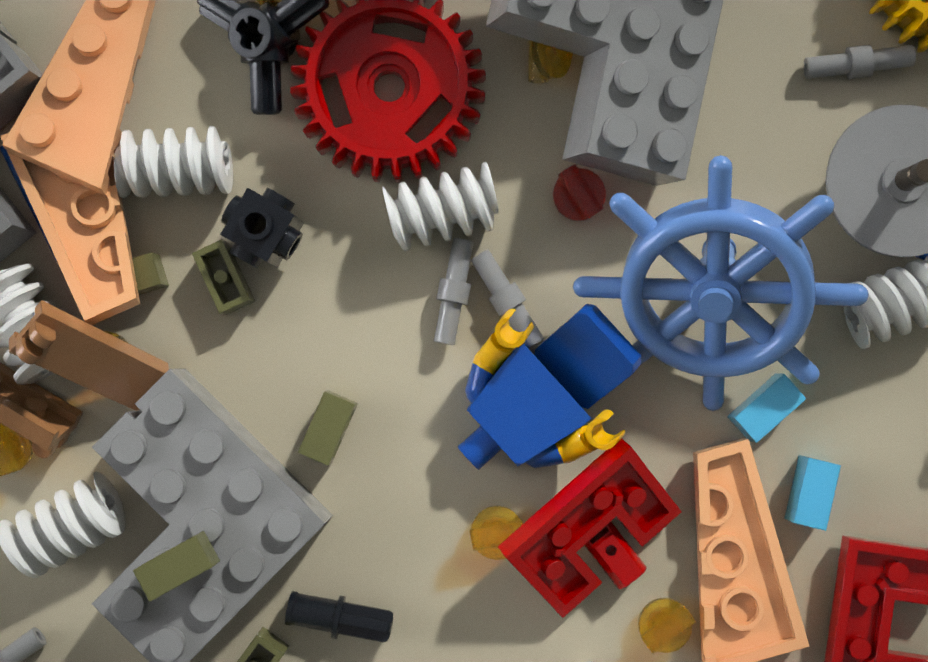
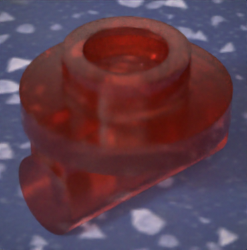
(579, 193)

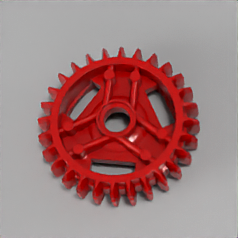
(361, 58)

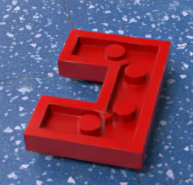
(608, 488)
(866, 587)

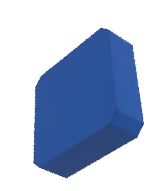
(588, 356)

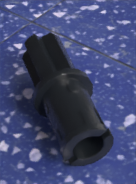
(339, 617)

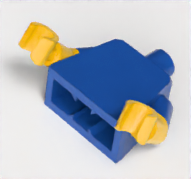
(525, 407)

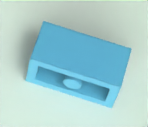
(766, 407)
(812, 492)

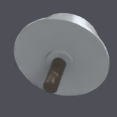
(882, 180)

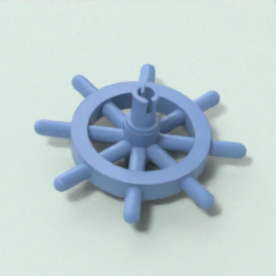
(719, 285)

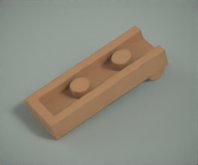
(86, 355)
(36, 414)

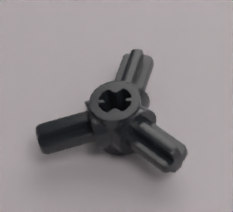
(264, 39)

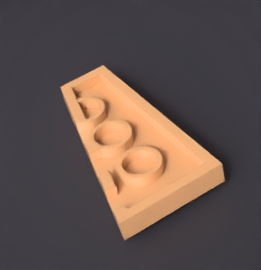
(83, 93)
(85, 237)
(742, 574)

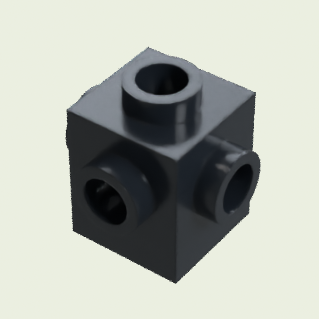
(276, 241)

